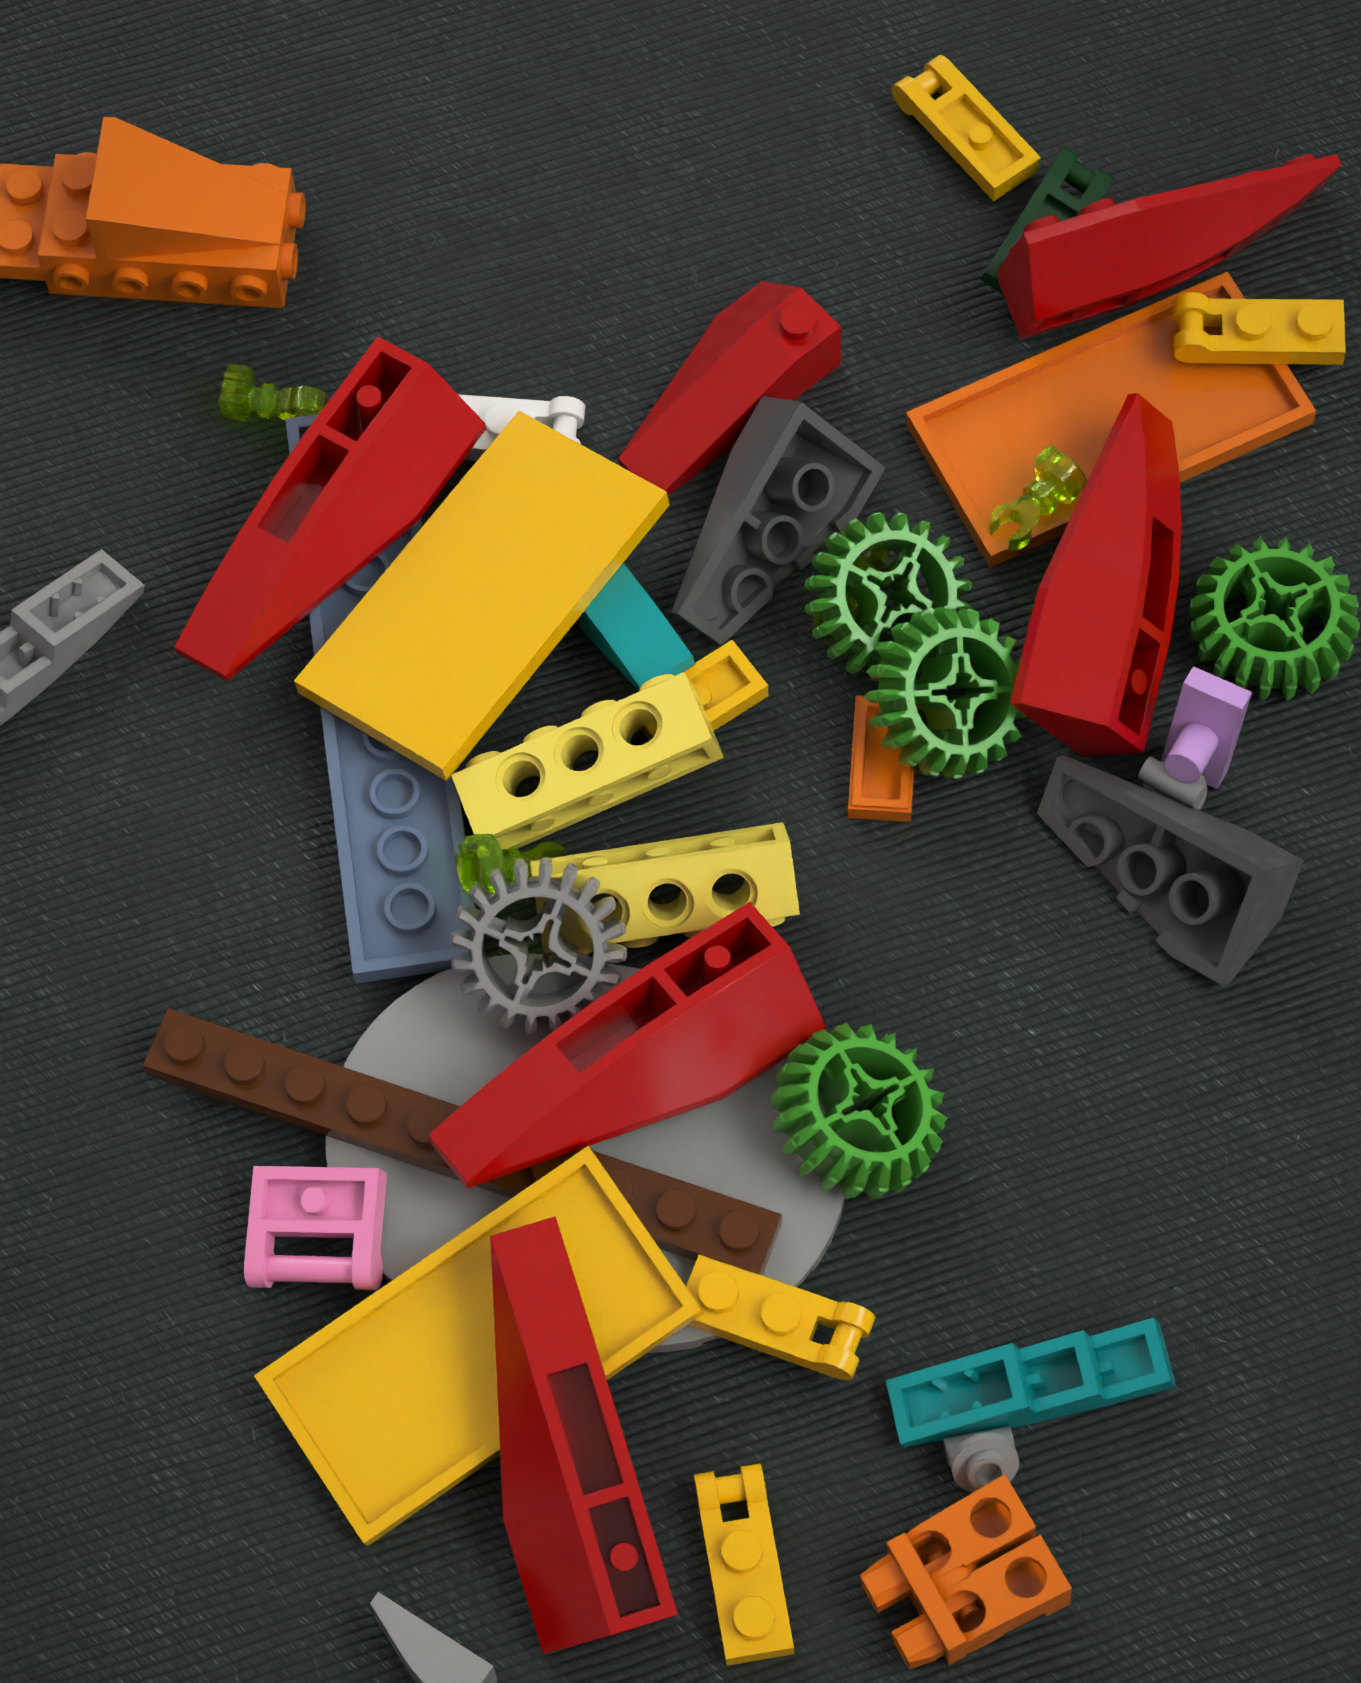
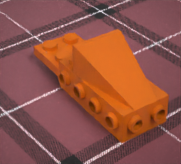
(151, 223)

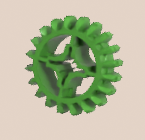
(864, 585)
(947, 638)
(1267, 639)
(860, 1146)

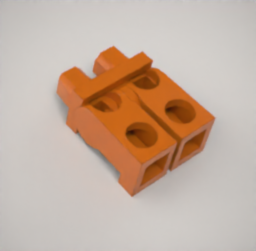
(968, 1575)

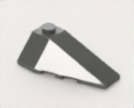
(775, 504)
(1188, 874)

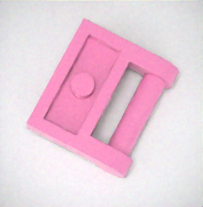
(320, 1205)

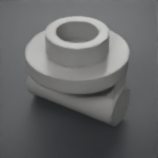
(1160, 782)
(981, 1457)

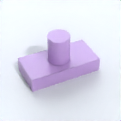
(1205, 728)

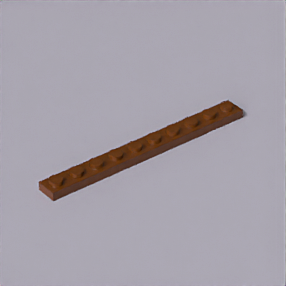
(398, 1122)

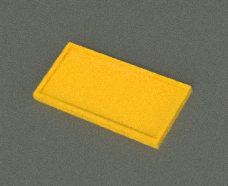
(482, 594)
(405, 1383)

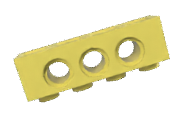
(620, 773)
(694, 865)

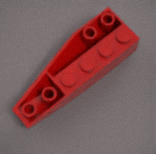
(1147, 244)
(334, 505)
(1109, 595)
(641, 1052)
(564, 1457)

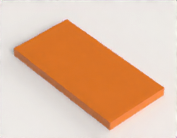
(992, 430)

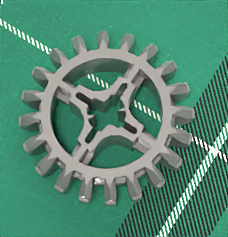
(511, 932)

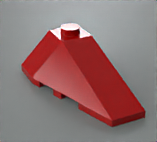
(759, 346)

